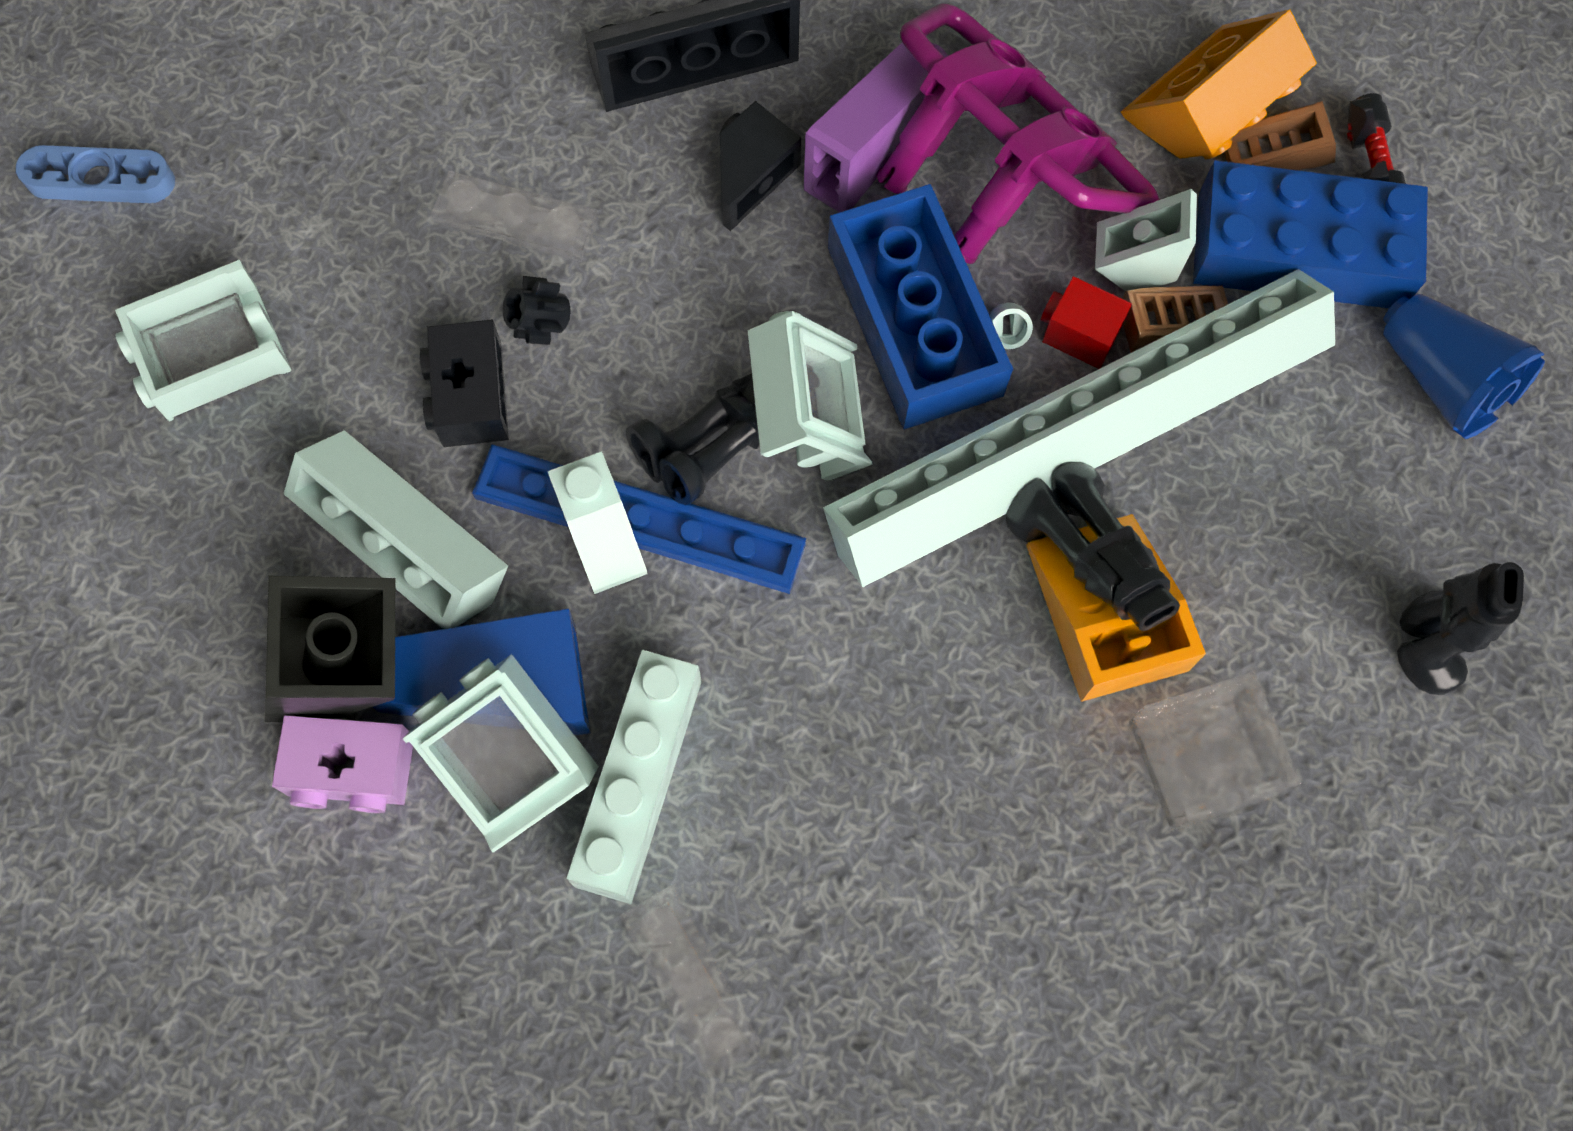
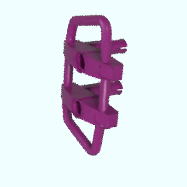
(1048, 150)

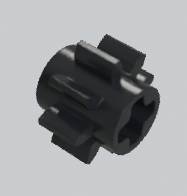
(536, 310)

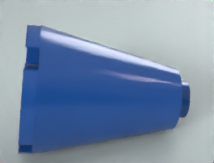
(1460, 361)

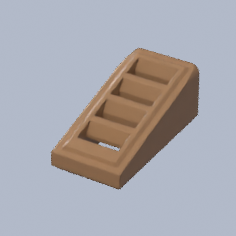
(1300, 155)
(1158, 299)

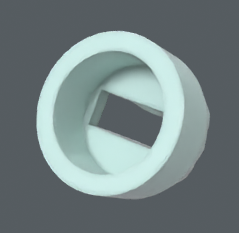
(1020, 324)

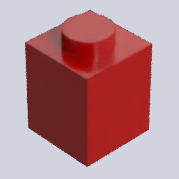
(1084, 321)

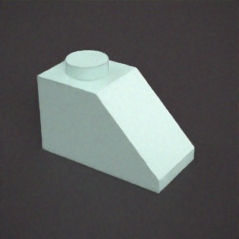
(1148, 243)
(598, 522)

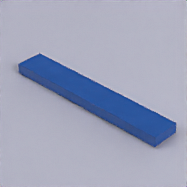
(657, 521)

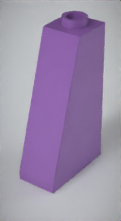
(862, 130)

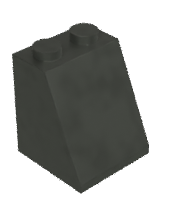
(329, 645)

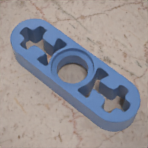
(79, 160)

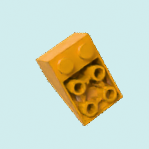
(1097, 644)

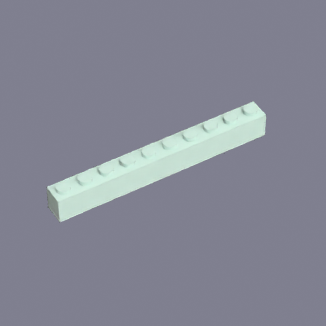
(1081, 423)

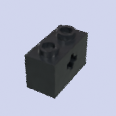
(471, 355)

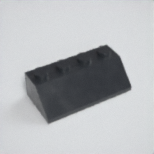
(691, 48)

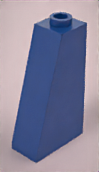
(539, 642)

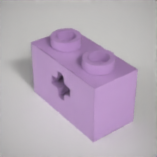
(315, 745)

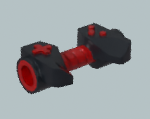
(1367, 127)

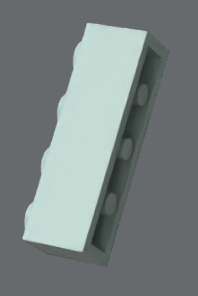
(395, 529)
(635, 777)

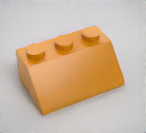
(1223, 85)

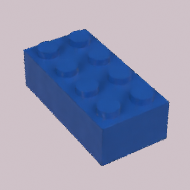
(1340, 230)
(918, 306)

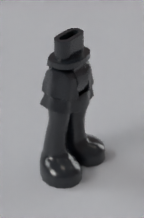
(667, 453)
(1111, 567)
(1455, 620)

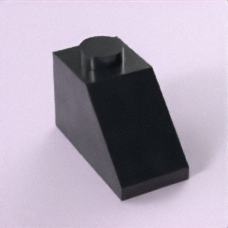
(754, 160)

